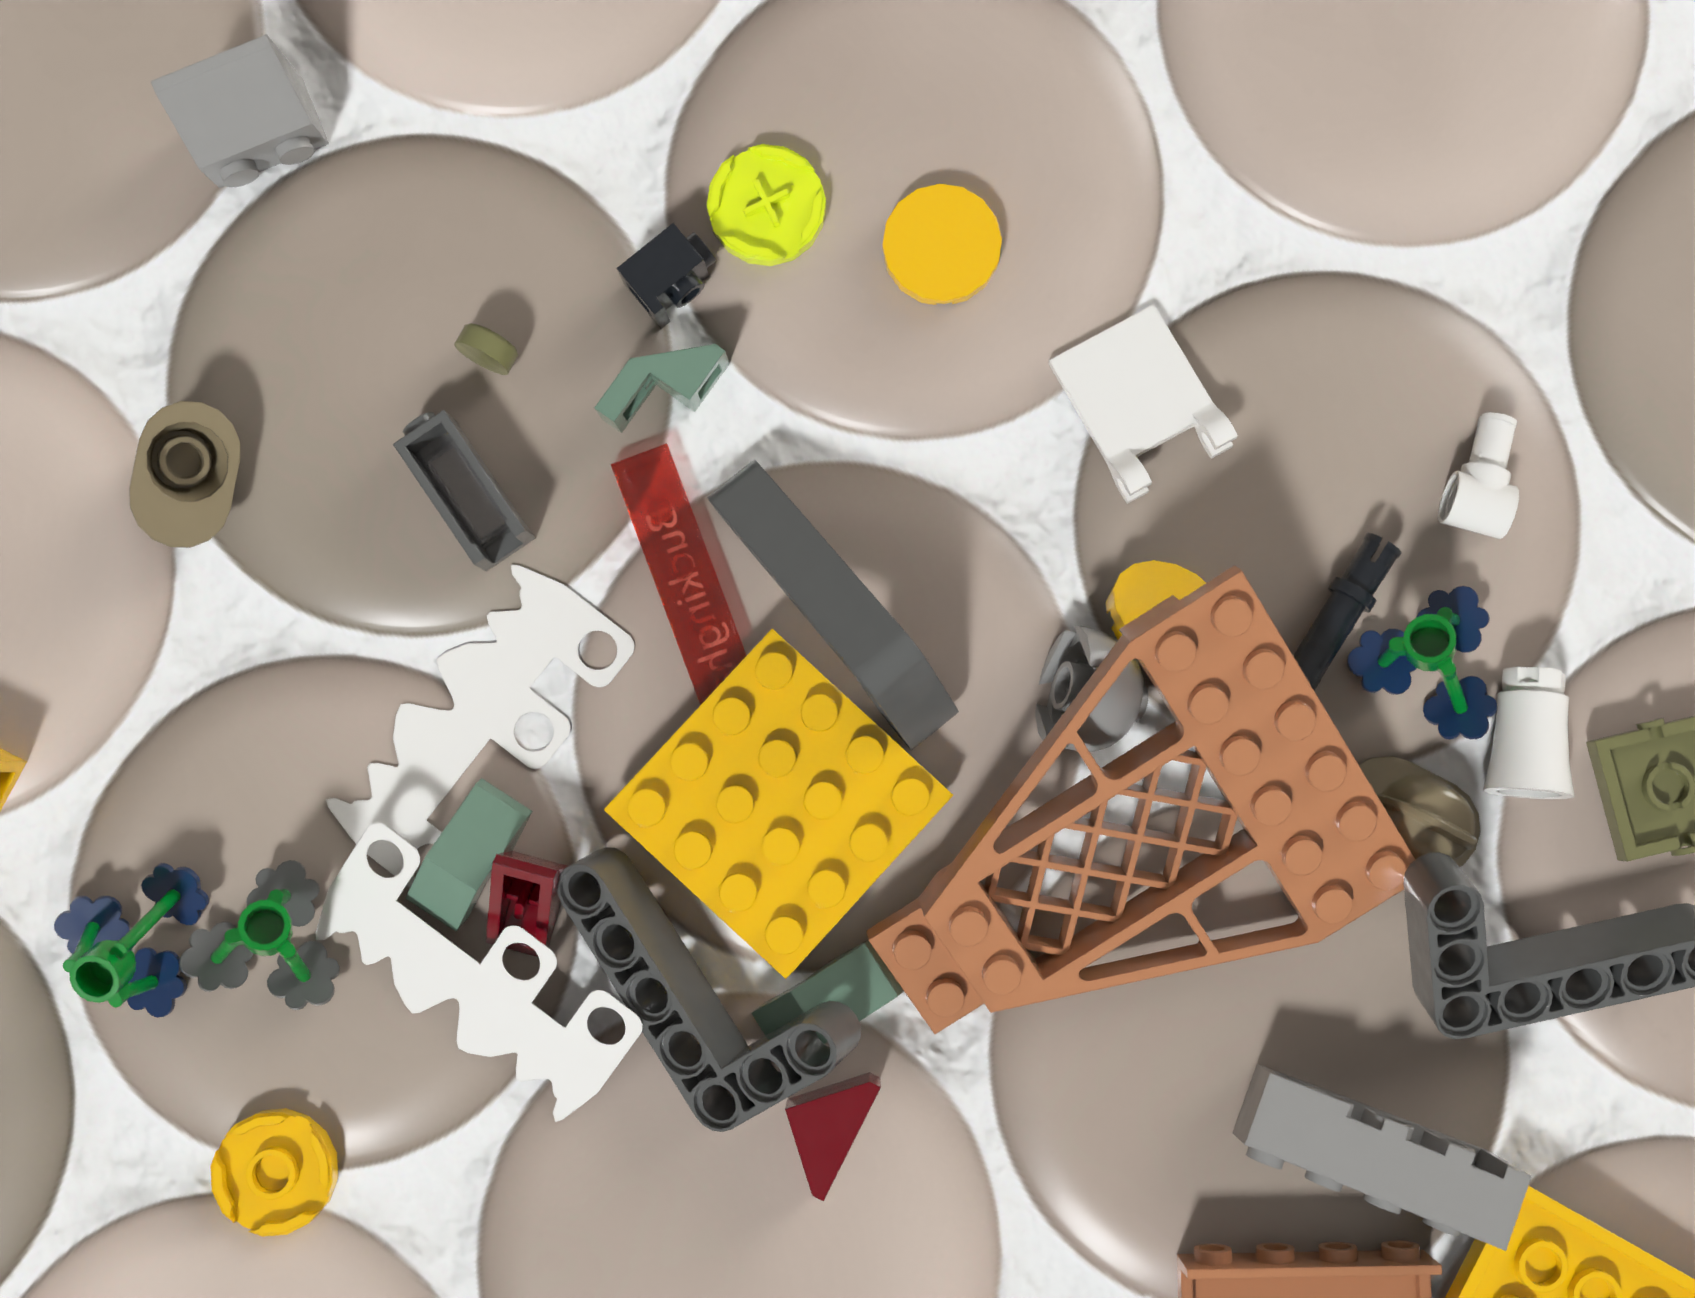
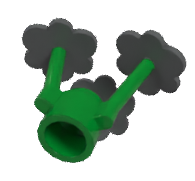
(265, 930)

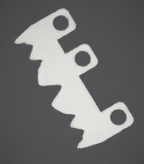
(489, 696)
(493, 1005)

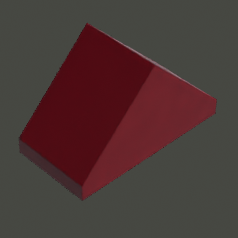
(523, 896)
(827, 1125)

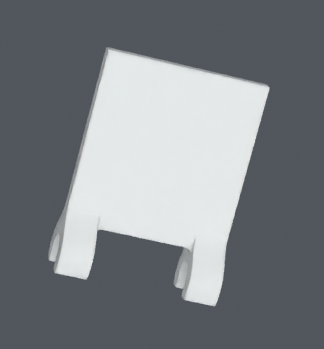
(1136, 394)

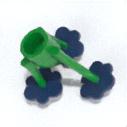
(1430, 645)
(102, 944)

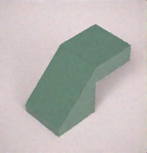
(681, 373)
(464, 854)
(853, 979)

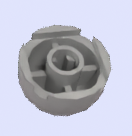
(1069, 667)

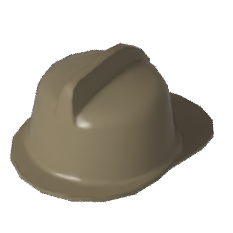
(184, 474)
(1425, 808)

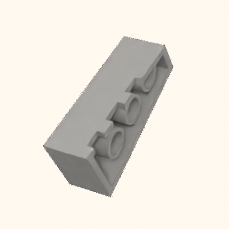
(1382, 1156)

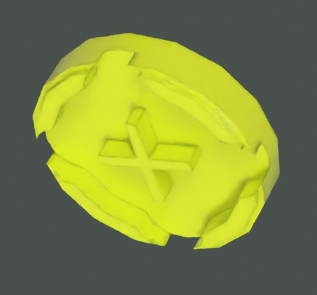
(766, 205)

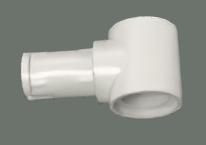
(1480, 493)

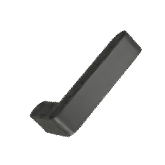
(836, 604)
(1537, 978)
(690, 1002)

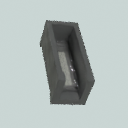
(462, 489)

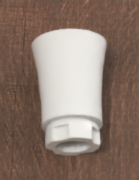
(1531, 736)

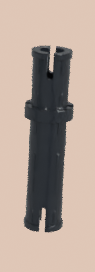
(1345, 605)

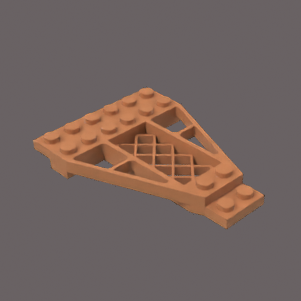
(1272, 759)

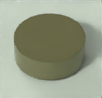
(486, 348)

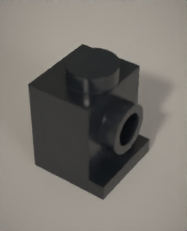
(667, 272)

